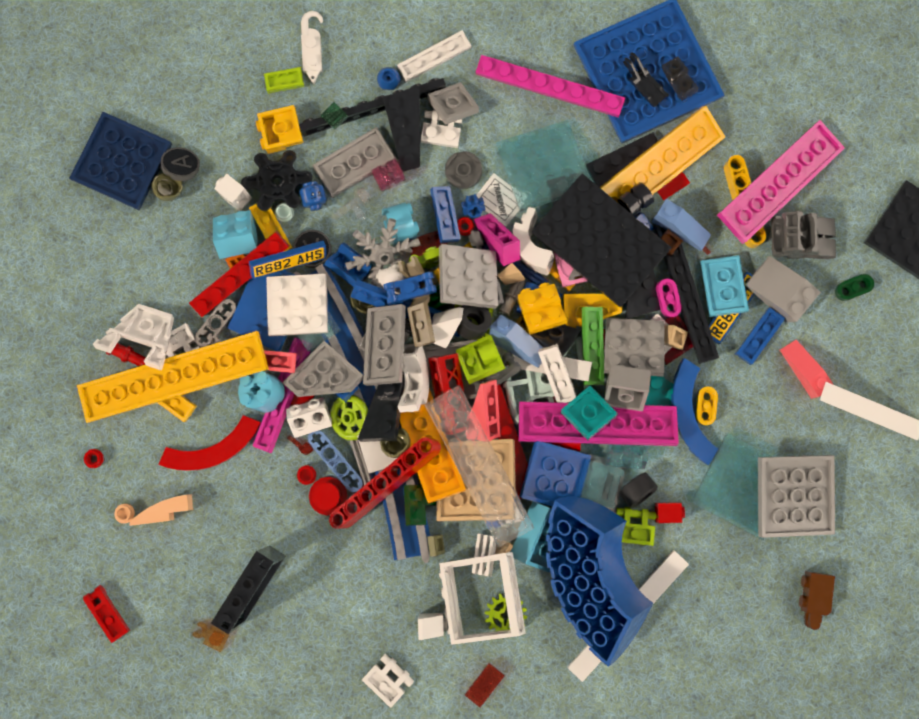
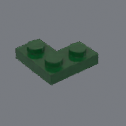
(415, 505)

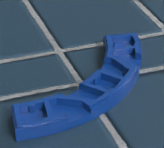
(687, 424)

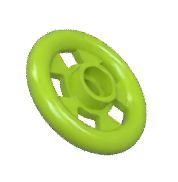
(357, 404)

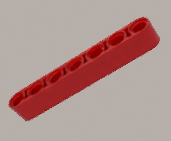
(392, 479)

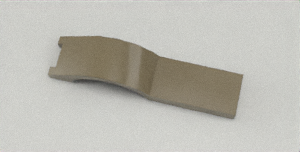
(418, 310)

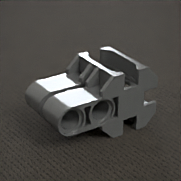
(803, 236)

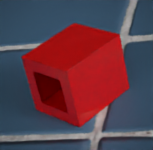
(669, 512)

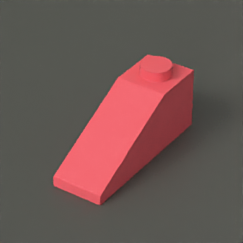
(281, 361)
(805, 368)
(487, 409)

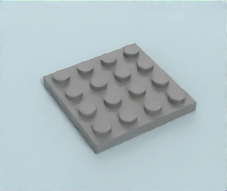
(796, 496)

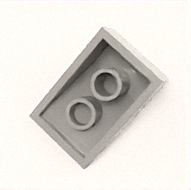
(782, 289)

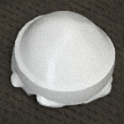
(388, 275)

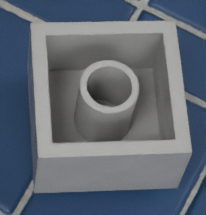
(627, 387)

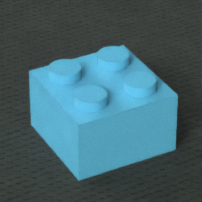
(234, 234)

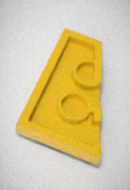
(574, 302)

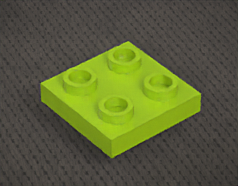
(480, 359)

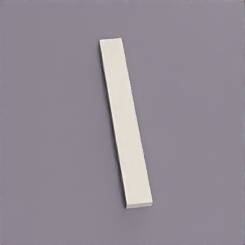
(652, 589)

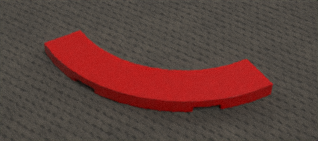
(215, 454)

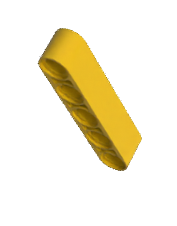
(741, 174)

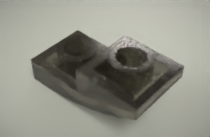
(679, 79)

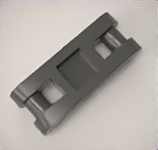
(501, 376)

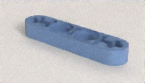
(338, 458)

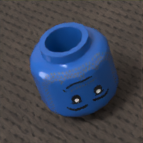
(313, 195)

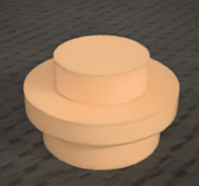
(124, 513)

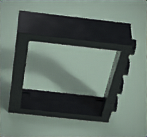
(248, 589)

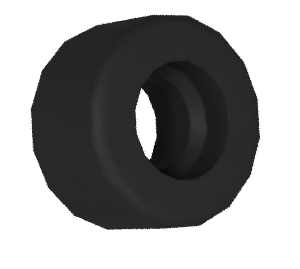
(469, 330)
(638, 490)

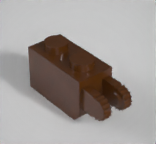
(816, 597)

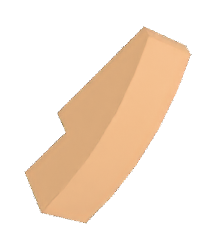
(164, 510)

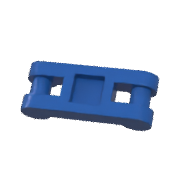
(410, 288)

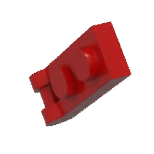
(106, 614)

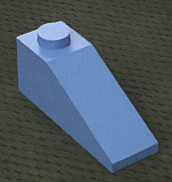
(681, 224)
(515, 340)

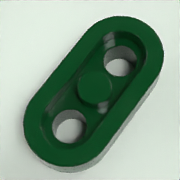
(853, 287)

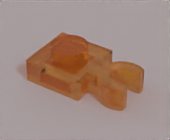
(213, 637)

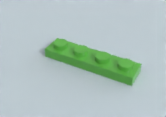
(593, 343)

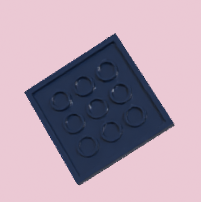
(120, 161)

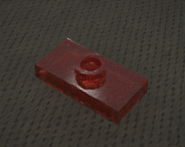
(426, 241)
(484, 684)

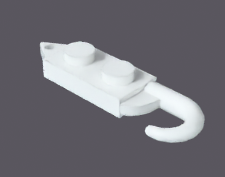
(311, 47)

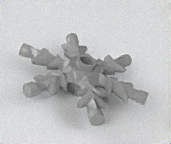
(382, 252)

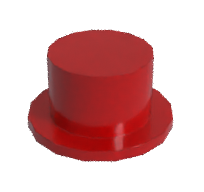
(327, 495)

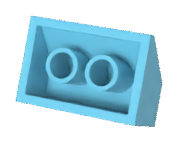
(532, 546)

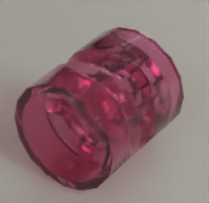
(381, 174)

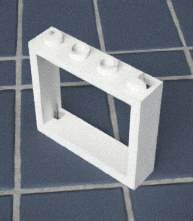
(512, 597)

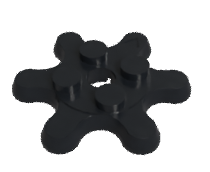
(276, 169)

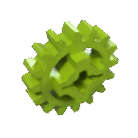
(496, 613)

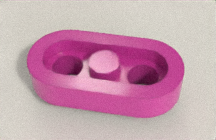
(670, 297)

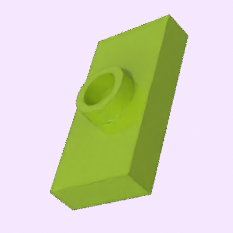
(284, 80)

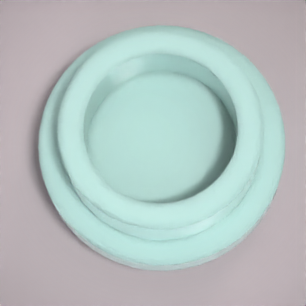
(284, 212)

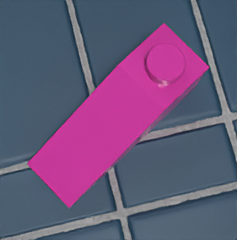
(499, 239)

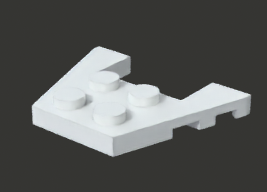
(145, 327)

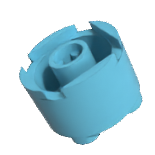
(404, 222)
(261, 391)

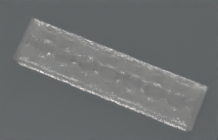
(479, 466)

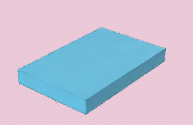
(724, 286)

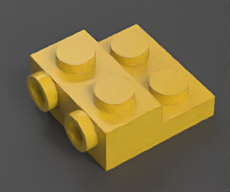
(279, 129)
(541, 308)

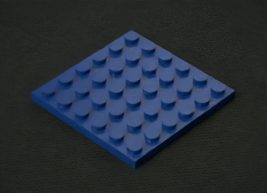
(656, 39)

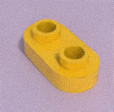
(707, 406)

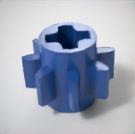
(473, 206)

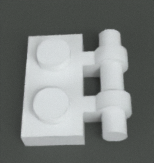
(440, 134)
(179, 339)
(383, 684)

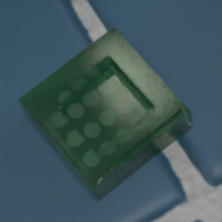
(334, 115)

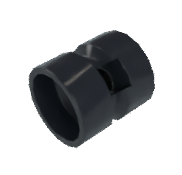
(637, 198)

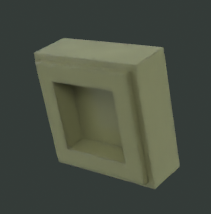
(436, 545)

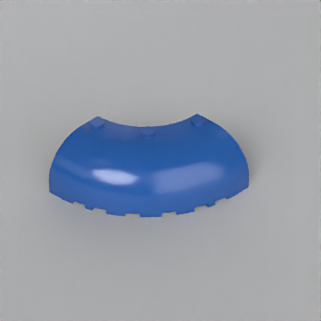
(592, 576)

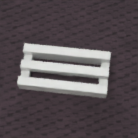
(480, 551)

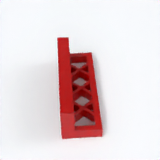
(439, 373)

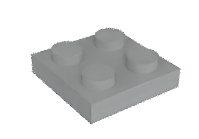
(453, 103)

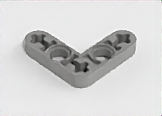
(214, 338)

